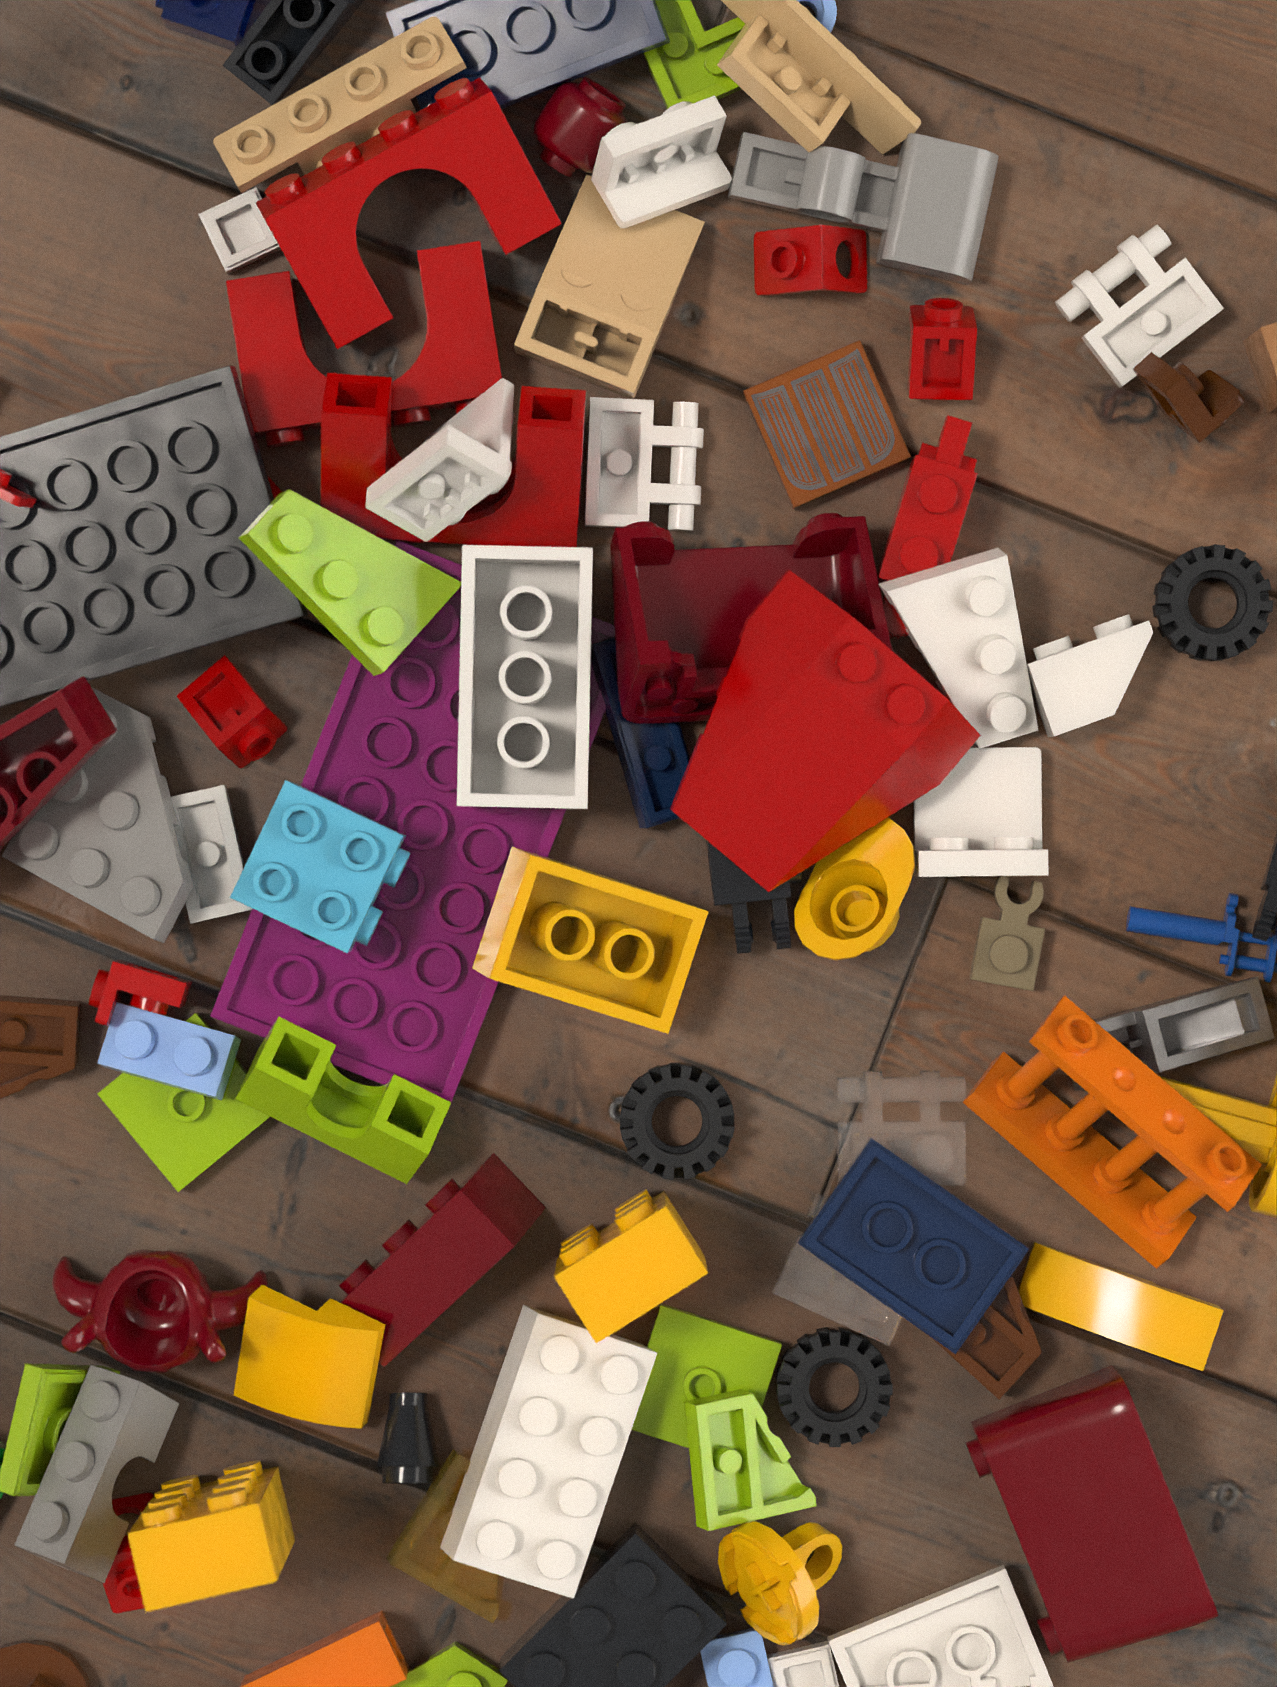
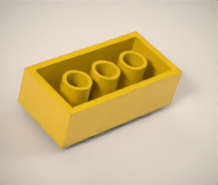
(212, 1536)

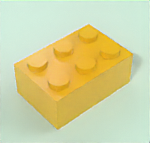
(589, 940)
(628, 1264)

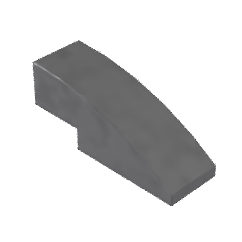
(1192, 1025)

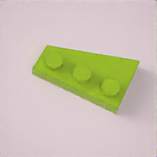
(349, 578)

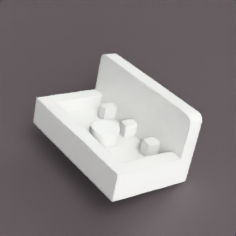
(662, 162)

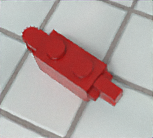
(929, 511)

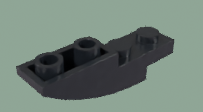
(286, 43)

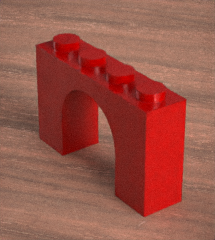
(319, 212)
(452, 370)
(533, 507)

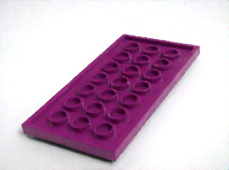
(411, 993)

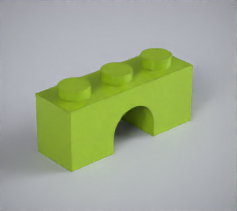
(378, 1125)

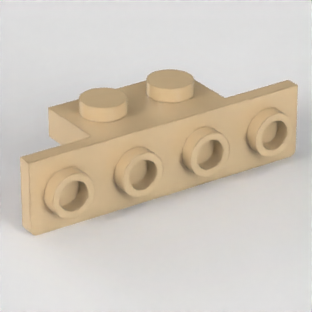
(810, 77)
(339, 106)

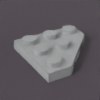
(113, 832)

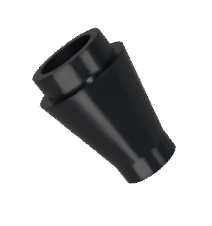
(408, 1441)

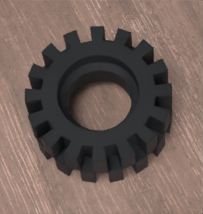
(1251, 600)
(682, 1160)
(842, 1425)

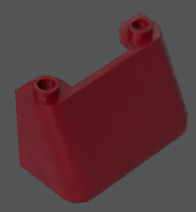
(686, 607)
(1092, 1516)

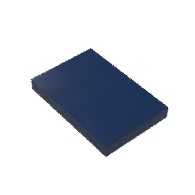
(913, 1245)

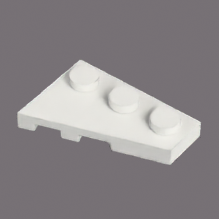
(972, 640)
(948, 1639)

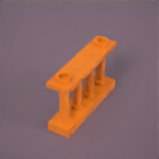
(1084, 1161)

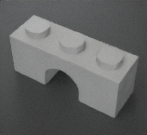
(73, 1508)

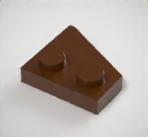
(36, 1040)

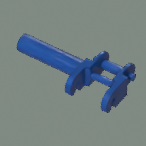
(1207, 932)

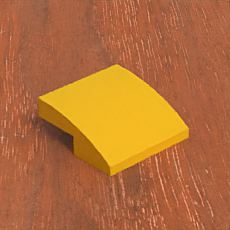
(308, 1360)

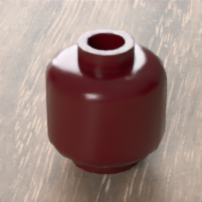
(575, 123)

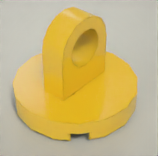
(775, 1577)

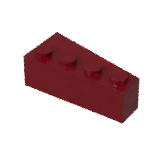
(46, 749)

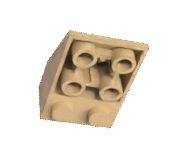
(607, 293)

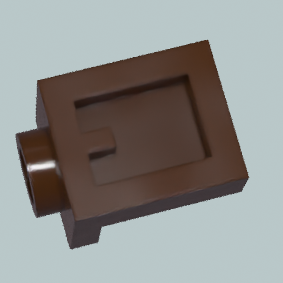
(1188, 401)

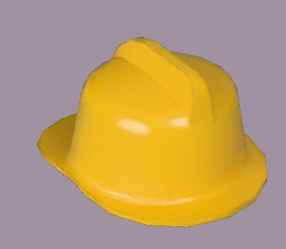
(856, 893)

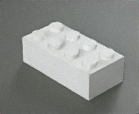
(524, 677)
(548, 1452)

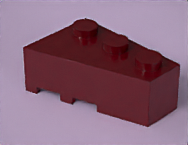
(443, 1255)

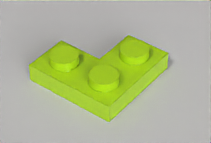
(688, 64)

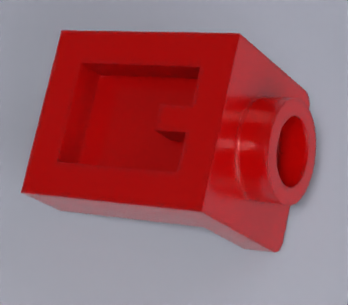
(942, 350)
(232, 713)
(149, 989)

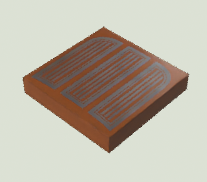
(826, 424)

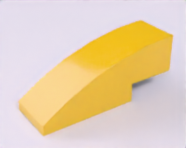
(1119, 1306)

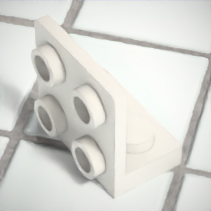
(451, 468)
(983, 817)

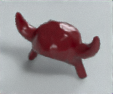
(151, 1310)

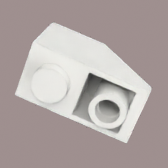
(1087, 680)

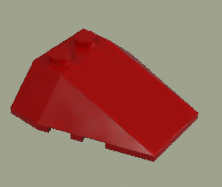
(813, 738)

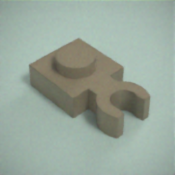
(1008, 948)

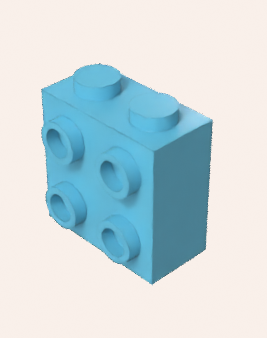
(321, 868)

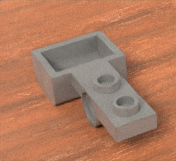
(924, 207)

